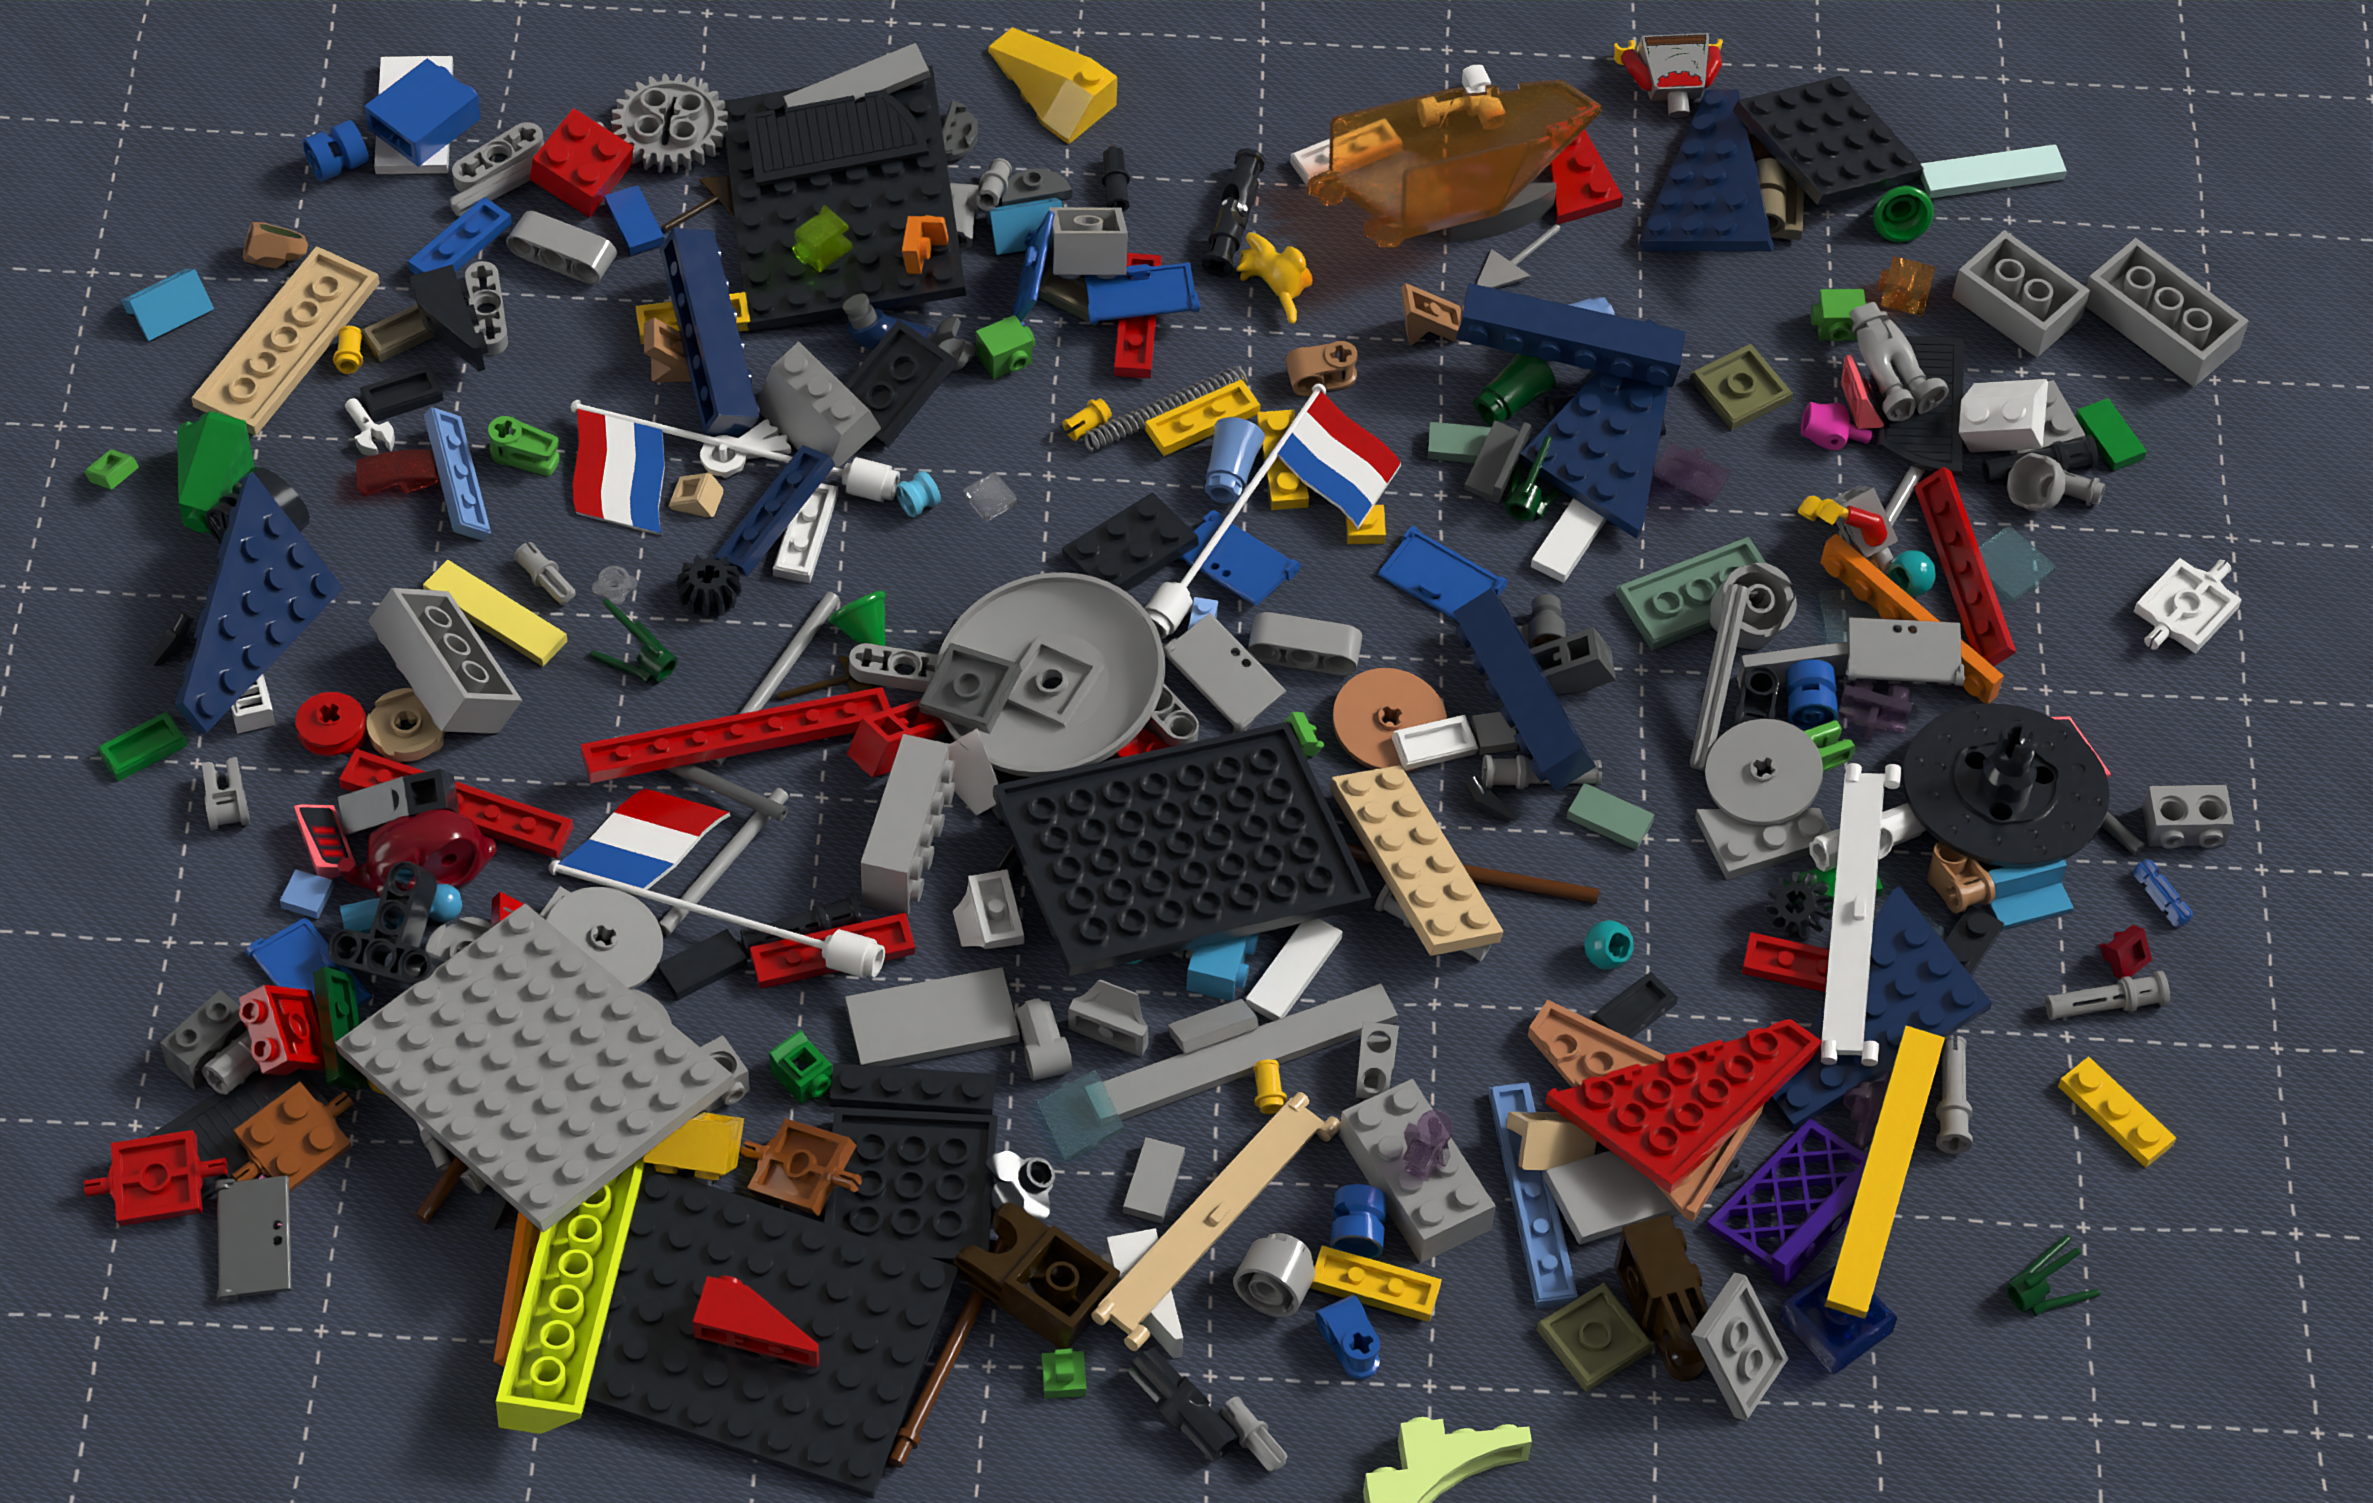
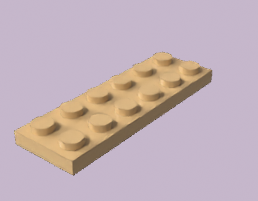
(286, 339)
(1416, 860)

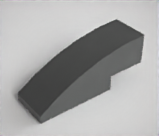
(1527, 207)

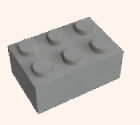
(2020, 293)

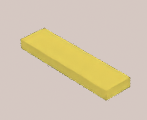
(498, 614)

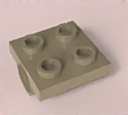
(1782, 199)

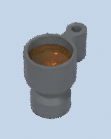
(1546, 621)

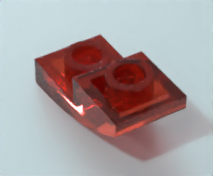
(404, 468)

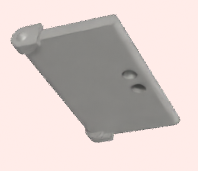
(1901, 654)
(1223, 676)

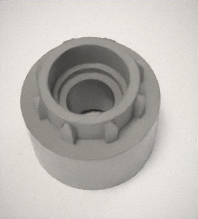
(1275, 1275)

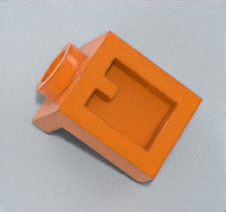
(919, 236)

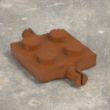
(293, 1137)
(801, 1166)

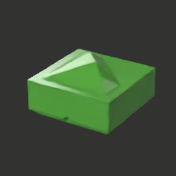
(111, 469)

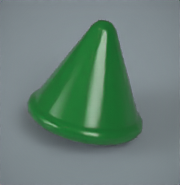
(1910, 217)
(863, 618)

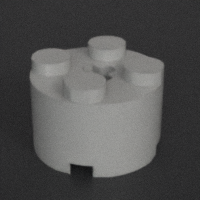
(1773, 602)

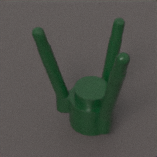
(1525, 500)
(654, 658)
(2030, 1287)

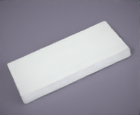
(388, 159)

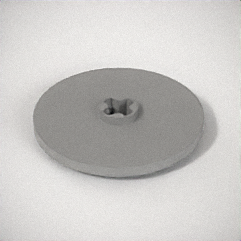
(1770, 798)
(616, 916)

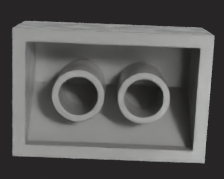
(815, 407)

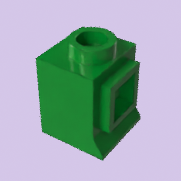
(809, 1082)

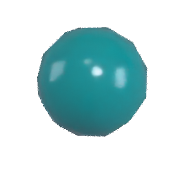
(1912, 572)
(1608, 945)

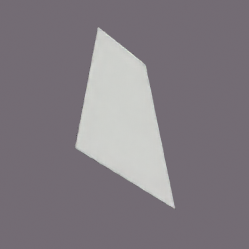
(973, 772)

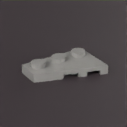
(1749, 847)

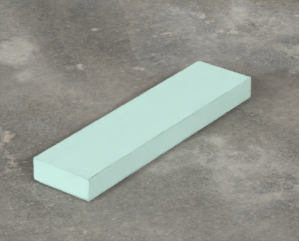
(1992, 171)

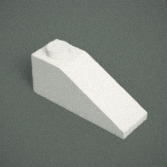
(1163, 1323)

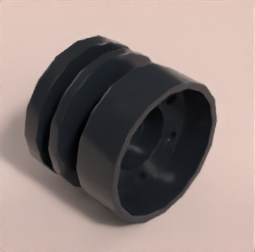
(279, 489)

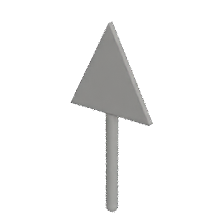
(1502, 272)

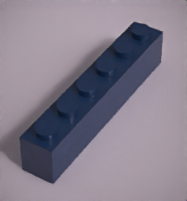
(709, 332)
(1571, 335)
(1523, 689)

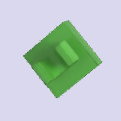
(1304, 733)
(1064, 1374)

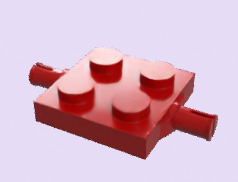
(156, 1177)

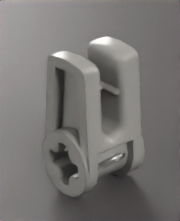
(225, 805)

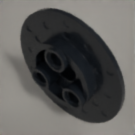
(2005, 785)

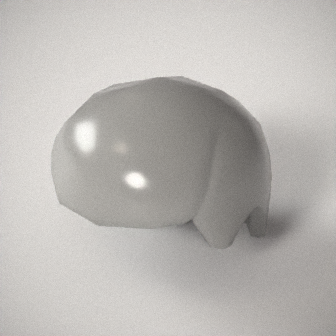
(2036, 482)

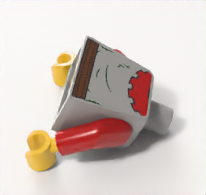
(1672, 67)
(1860, 521)

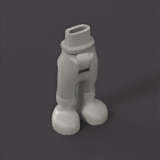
(1886, 345)

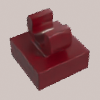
(2127, 951)

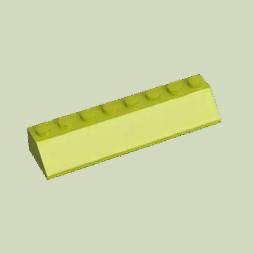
(566, 1309)

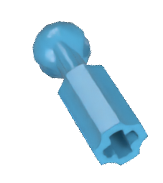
(360, 915)

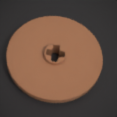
(1365, 701)

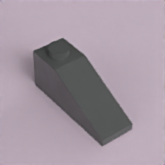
(1576, 662)

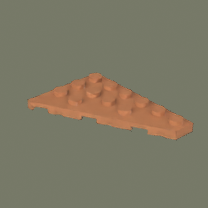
(1587, 1049)

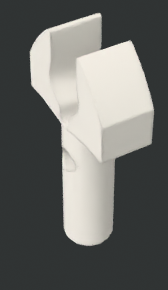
(369, 429)

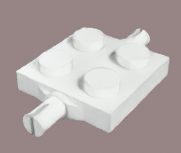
(2187, 605)

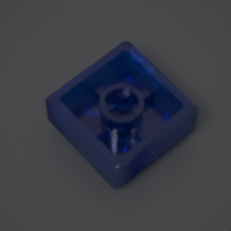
(1832, 1340)

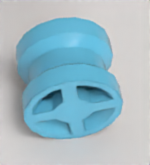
(917, 494)

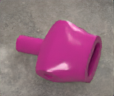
(1830, 426)

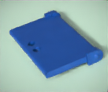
(1032, 268)
(1162, 292)
(1242, 561)
(1437, 572)
(295, 954)

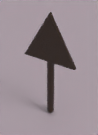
(720, 189)
(854, 685)

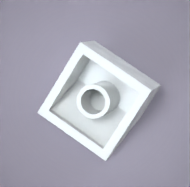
(2004, 415)

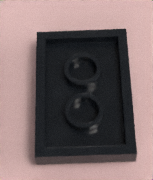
(899, 379)
(1132, 544)

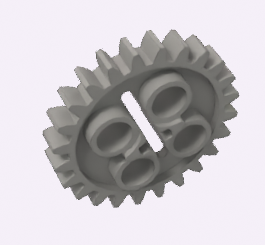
(694, 127)

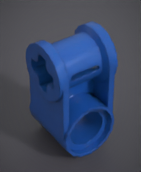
(1350, 1336)

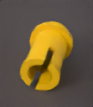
(348, 356)
(1093, 415)
(1270, 1095)

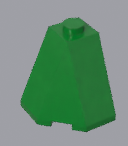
(210, 461)

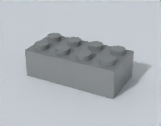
(2165, 312)
(444, 661)
(906, 825)
(1430, 1213)

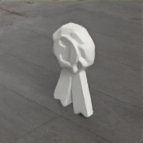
(726, 462)

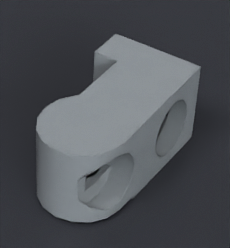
(1376, 1059)

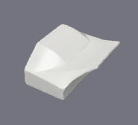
(989, 912)

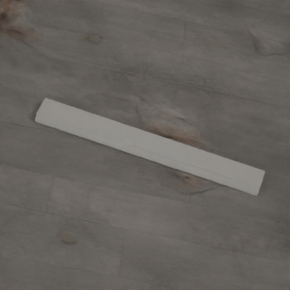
(1235, 1057)

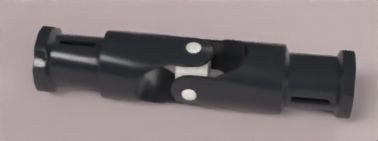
(1233, 212)

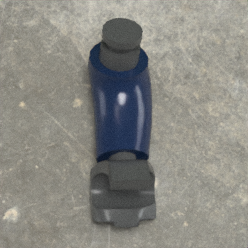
(870, 325)

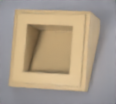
(697, 495)

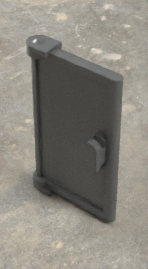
(250, 1252)

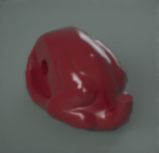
(434, 840)

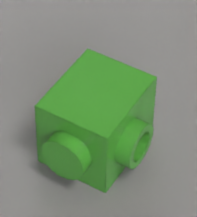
(1833, 311)
(1005, 346)

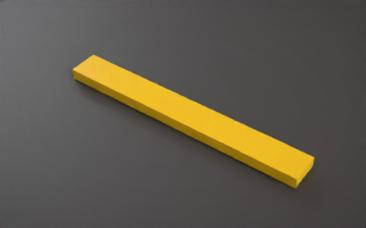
(1884, 1172)

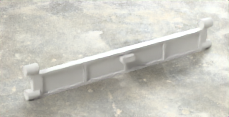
(1854, 915)

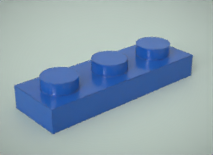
(462, 238)

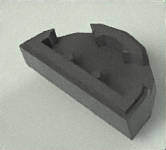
(959, 131)
(1035, 186)

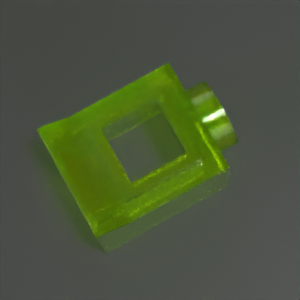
(821, 240)

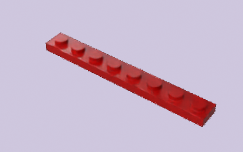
(730, 735)

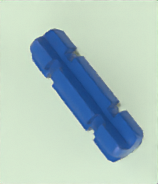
(2162, 893)

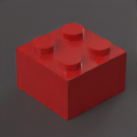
(581, 162)

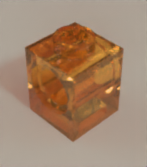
(1906, 285)

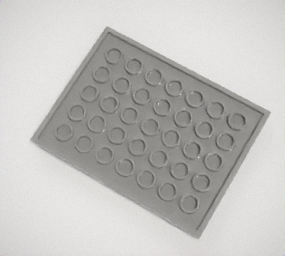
(535, 1066)

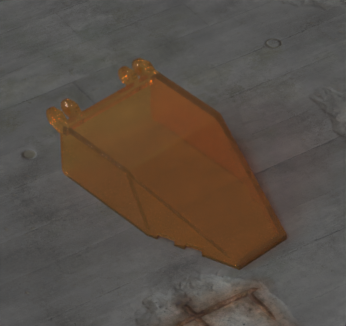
(1448, 154)

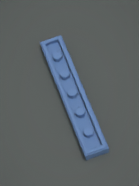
(1533, 1206)

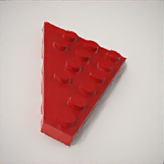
(1685, 1107)

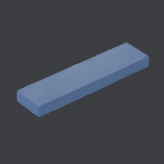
(457, 474)

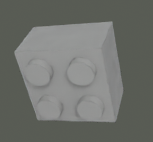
(1088, 242)

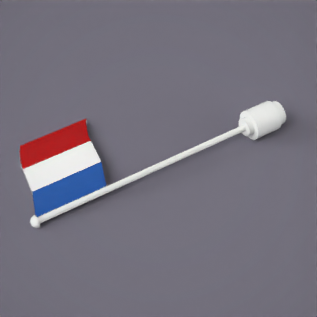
(653, 835)

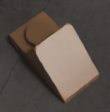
(1428, 313)
(666, 352)

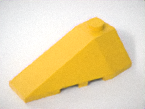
(1058, 83)

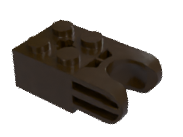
(1043, 1279)
(1663, 1292)

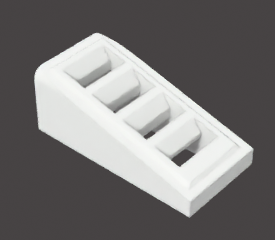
(256, 716)

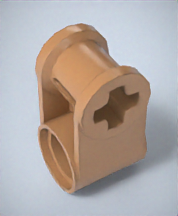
(1321, 366)
(1959, 879)

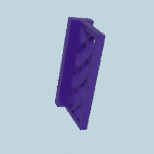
(1819, 1228)

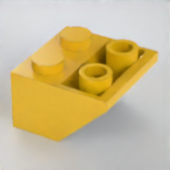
(703, 1144)

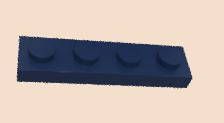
(776, 509)

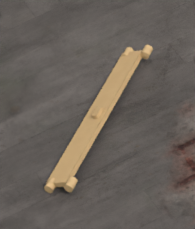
(1210, 1217)

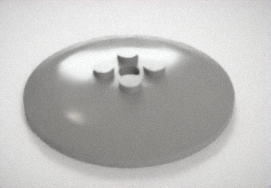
(1072, 631)

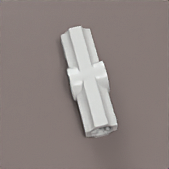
(1896, 827)

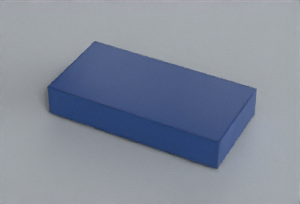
(634, 220)

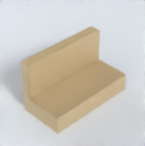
(1549, 1140)

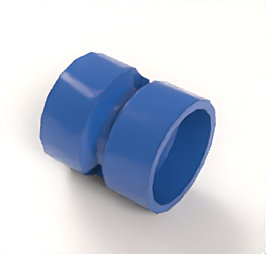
(347, 147)
(1811, 694)
(1359, 1220)

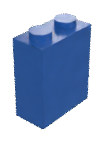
(423, 112)

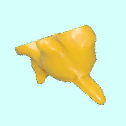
(1282, 271)

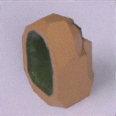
(273, 245)

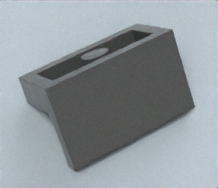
(1497, 461)

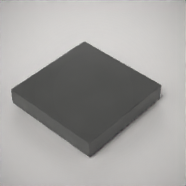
(969, 688)

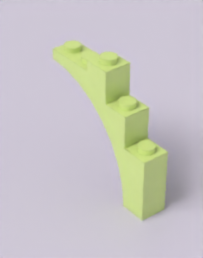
(1439, 1460)

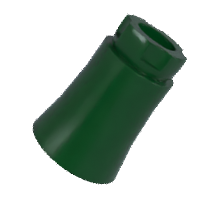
(1514, 388)

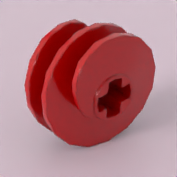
(331, 724)

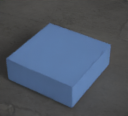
(306, 894)

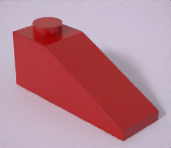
(881, 733)
(744, 1320)

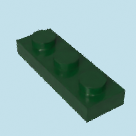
(337, 1017)

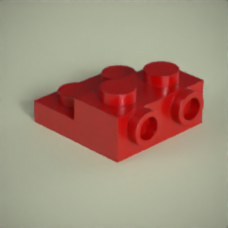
(283, 1029)

